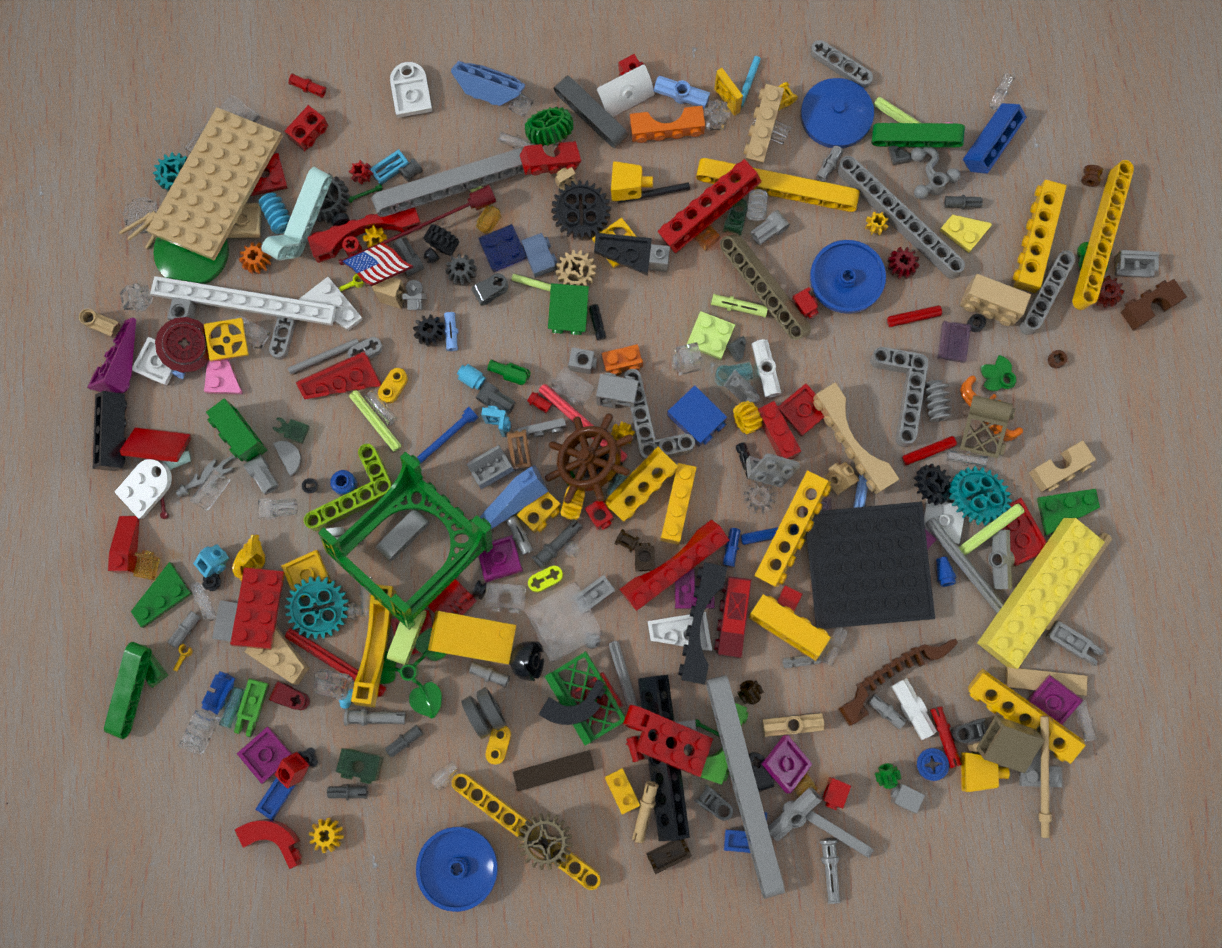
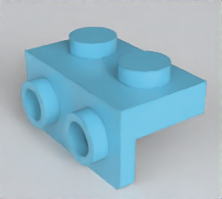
(494, 416)

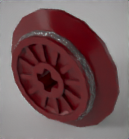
(171, 352)

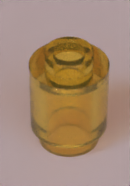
(488, 219)

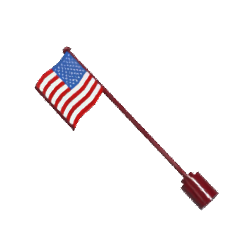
(382, 262)

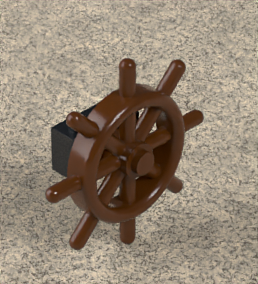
(591, 462)

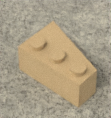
(281, 659)

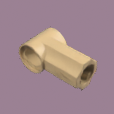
(99, 323)

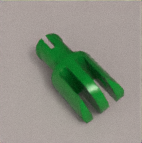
(510, 372)

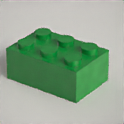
(235, 431)

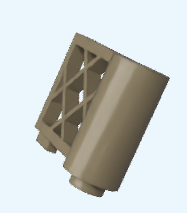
(994, 413)

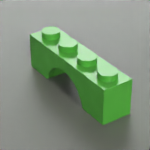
(716, 765)

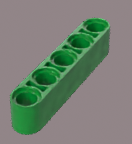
(918, 135)
(127, 690)

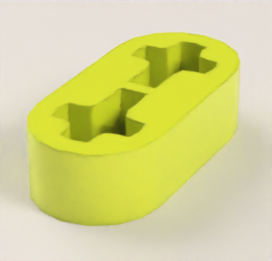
(542, 575)

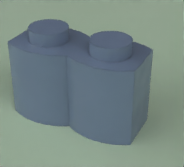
(538, 254)

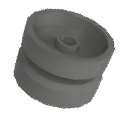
(481, 714)

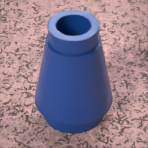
(945, 573)

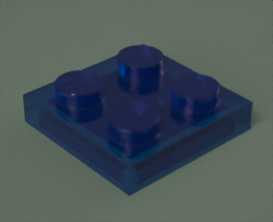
(502, 248)

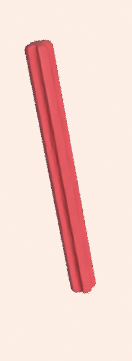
(570, 412)

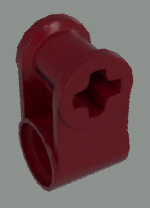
(287, 695)

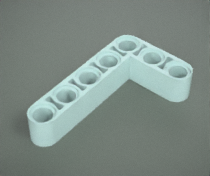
(302, 219)

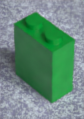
(568, 308)

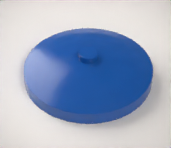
(837, 113)
(847, 276)
(456, 869)

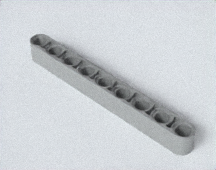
(448, 183)
(901, 225)

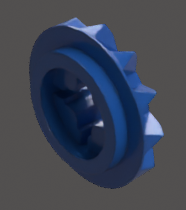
(939, 771)

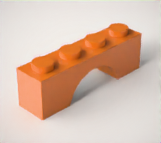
(688, 124)

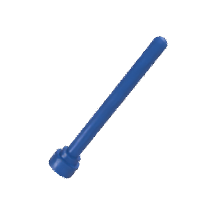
(468, 417)

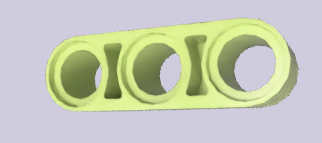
(405, 640)

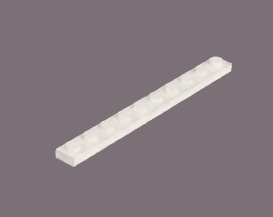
(244, 300)

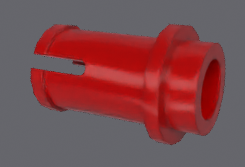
(539, 402)
(632, 744)

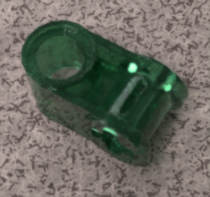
(735, 219)

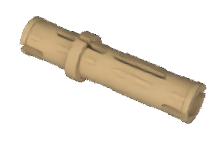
(646, 803)

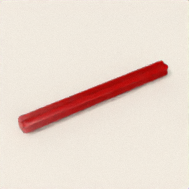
(325, 656)

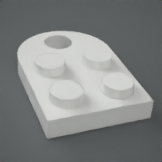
(410, 91)
(144, 488)

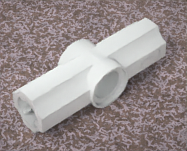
(768, 379)
(914, 709)

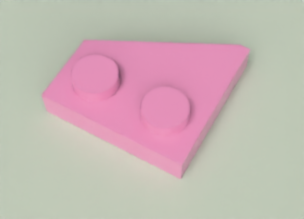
(221, 378)

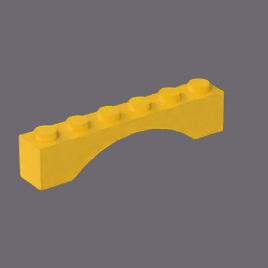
(370, 670)

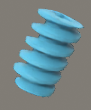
(274, 212)

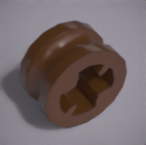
(1051, 361)

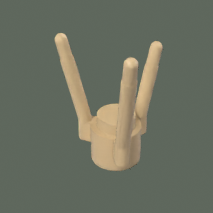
(147, 220)

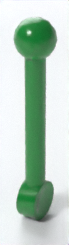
(377, 188)
(699, 724)

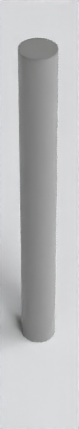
(323, 356)

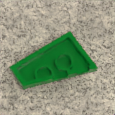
(1066, 505)
(161, 596)

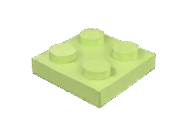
(711, 335)

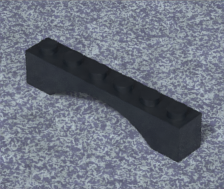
(711, 582)

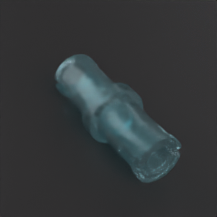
(231, 707)

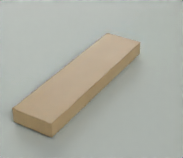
(1031, 680)

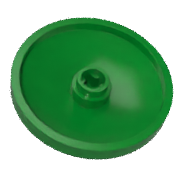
(188, 266)

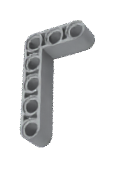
(909, 390)
(646, 424)

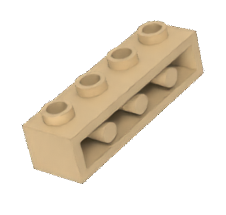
(764, 124)

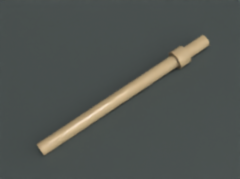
(1044, 815)

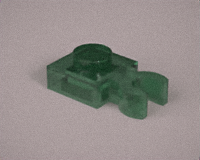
(294, 430)

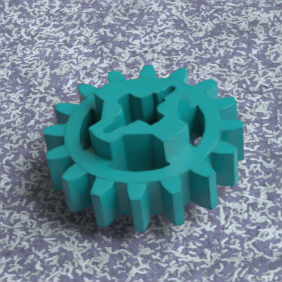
(163, 175)

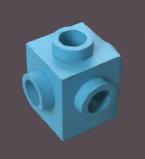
(211, 560)

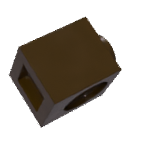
(649, 565)

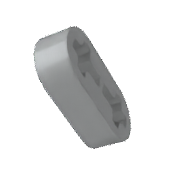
(366, 344)

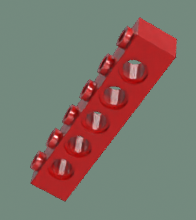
(707, 215)

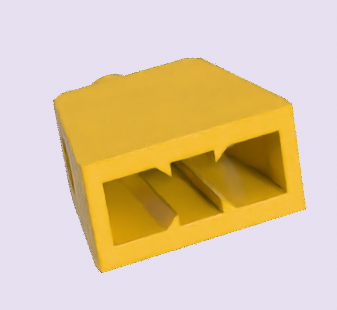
(628, 181)
(979, 773)

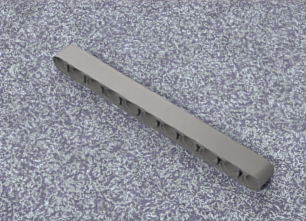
(745, 787)

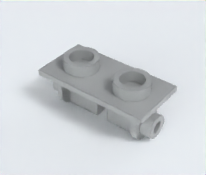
(741, 388)

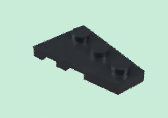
(625, 250)

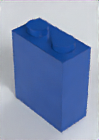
(697, 416)

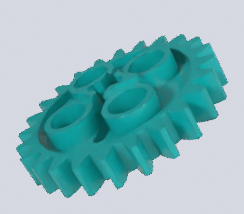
(969, 490)
(312, 590)

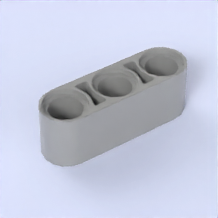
(402, 535)

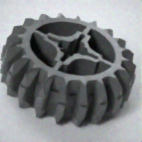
(335, 206)

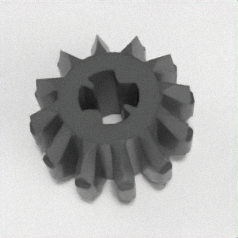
(465, 264)

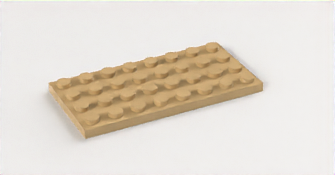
(215, 183)

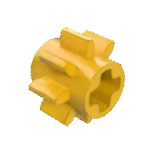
(878, 219)
(374, 236)
(622, 430)

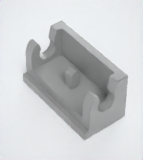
(1136, 263)

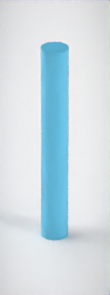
(749, 79)

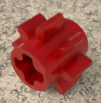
(359, 167)

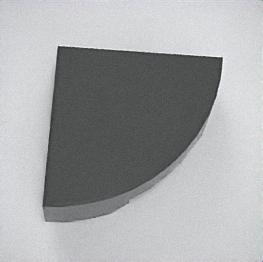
(898, 155)
(737, 348)

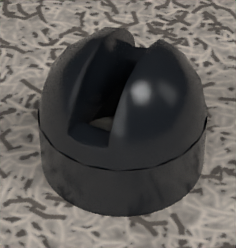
(433, 256)
(309, 489)

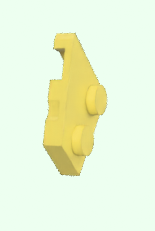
(965, 231)

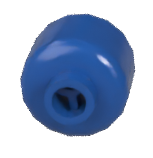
(343, 482)

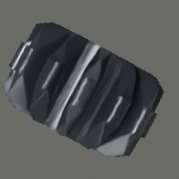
(422, 333)

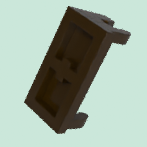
(668, 855)

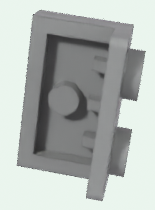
(490, 467)

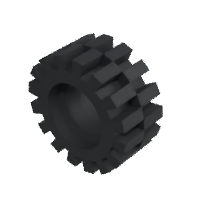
(441, 239)

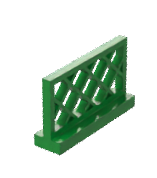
(565, 697)

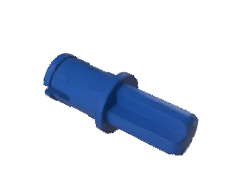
(731, 547)

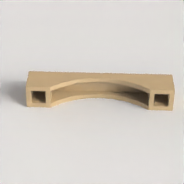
(875, 471)

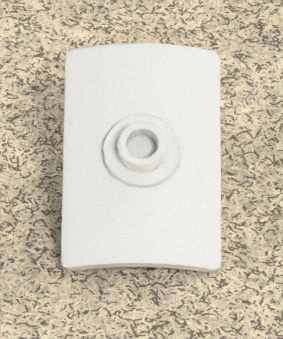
(626, 91)

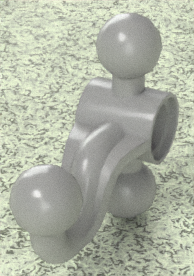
(952, 174)

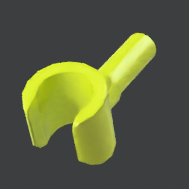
(352, 283)

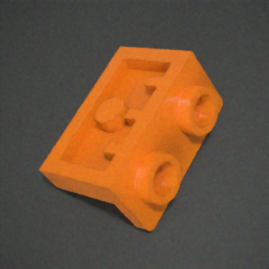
(622, 360)

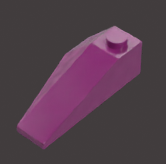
(117, 368)

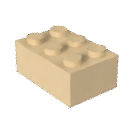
(995, 300)

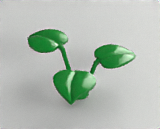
(427, 697)

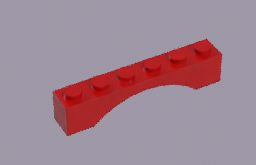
(328, 243)
(700, 546)

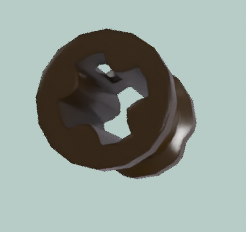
(626, 540)

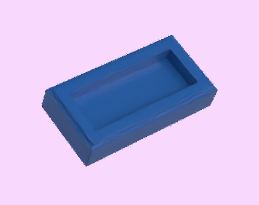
(274, 799)

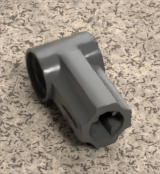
(405, 251)
(491, 396)

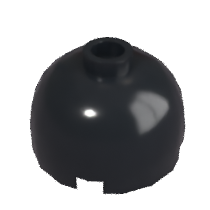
(526, 660)

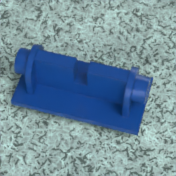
(215, 700)

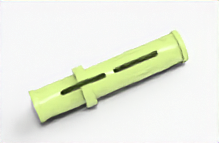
(717, 301)

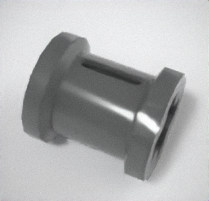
(410, 170)

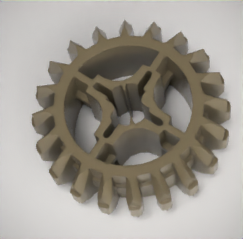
(547, 852)

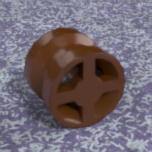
(1092, 175)

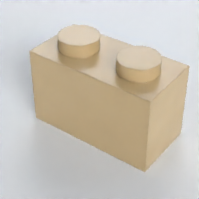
(390, 292)

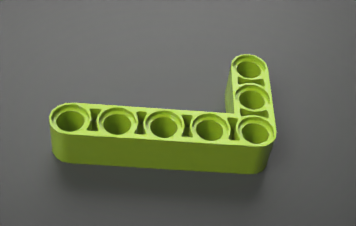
(355, 495)

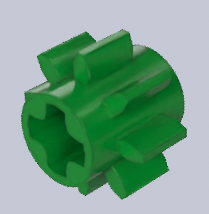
(888, 775)

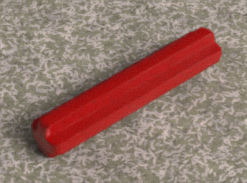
(914, 316)
(929, 450)

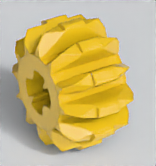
(747, 417)
(573, 509)
(333, 835)

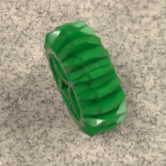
(549, 126)

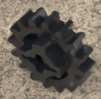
(933, 484)

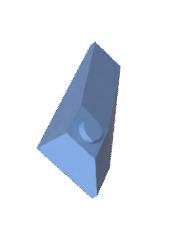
(517, 495)

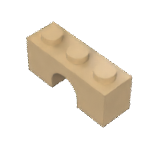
(1076, 458)

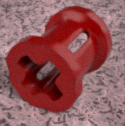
(353, 242)

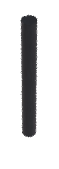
(661, 191)

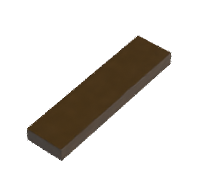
(553, 770)

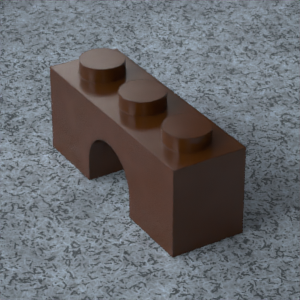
(1140, 312)

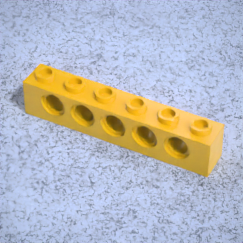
(1054, 194)
(765, 570)
(985, 681)

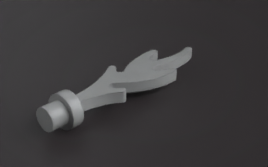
(183, 490)

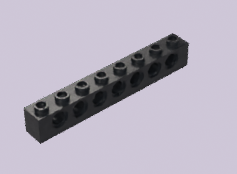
(669, 798)

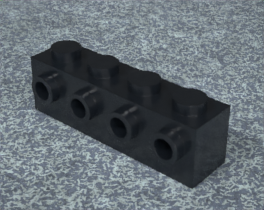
(109, 431)

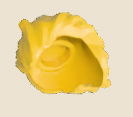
(249, 557)

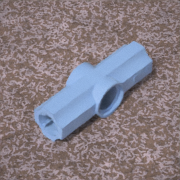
(671, 89)

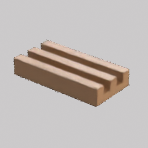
(516, 434)

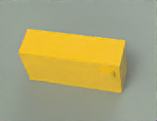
(472, 637)

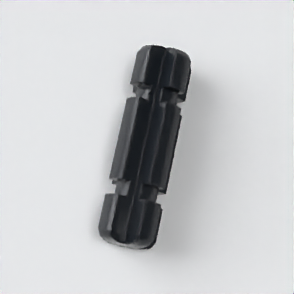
(597, 322)
(742, 450)

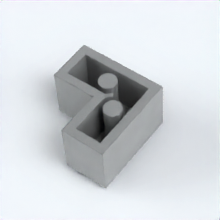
(616, 390)

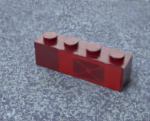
(734, 617)

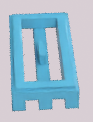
(389, 169)

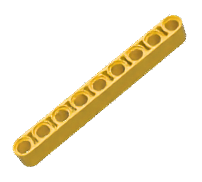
(787, 186)
(1103, 235)
(520, 820)

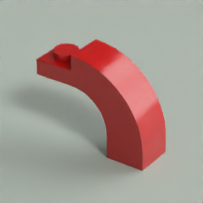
(273, 831)

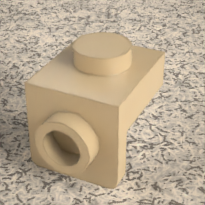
(565, 176)

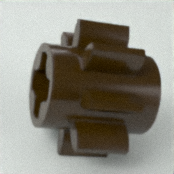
(750, 692)

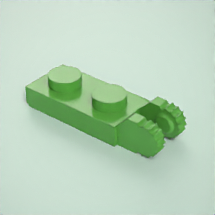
(251, 705)

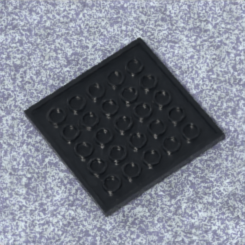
(870, 566)

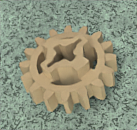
(582, 266)

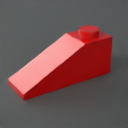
(124, 545)

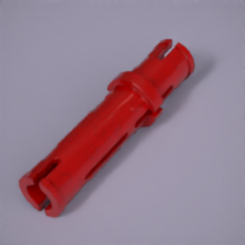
(946, 736)

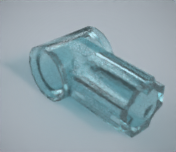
(743, 369)

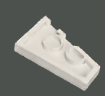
(329, 294)
(674, 629)

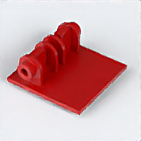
(453, 600)

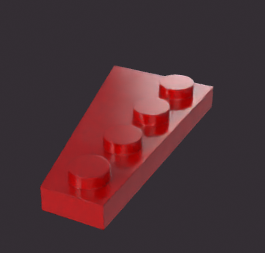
(344, 376)

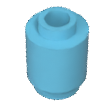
(471, 376)

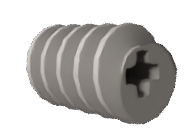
(937, 400)

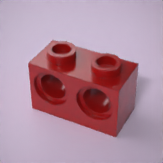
(302, 125)

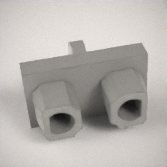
(414, 295)

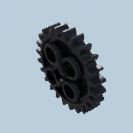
(597, 209)

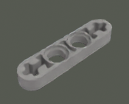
(839, 66)
(839, 834)

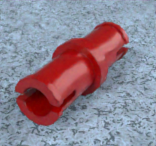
(307, 85)

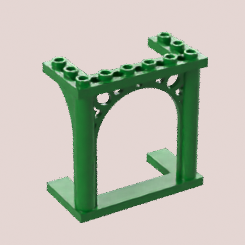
(407, 483)

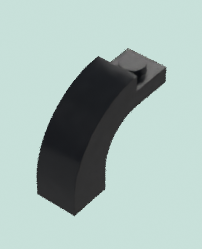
(569, 715)

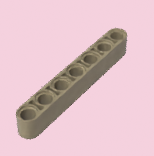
(773, 289)

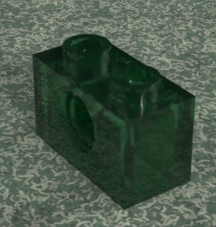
(348, 760)

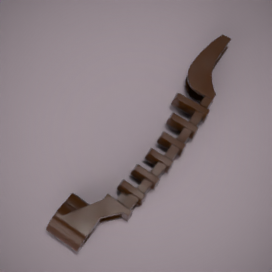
(855, 710)

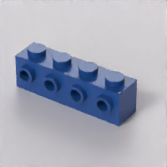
(994, 138)

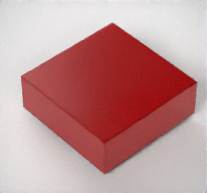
(789, 597)

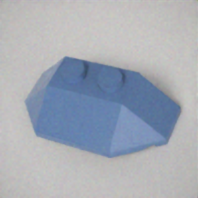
(486, 83)

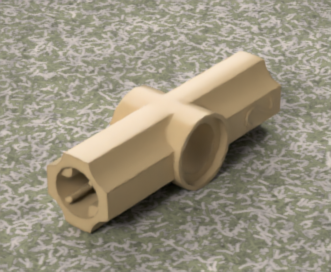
(806, 724)

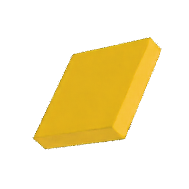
(303, 568)

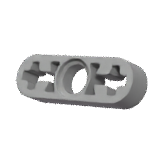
(284, 346)

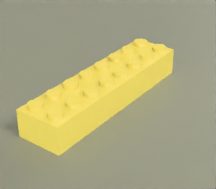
(1041, 592)

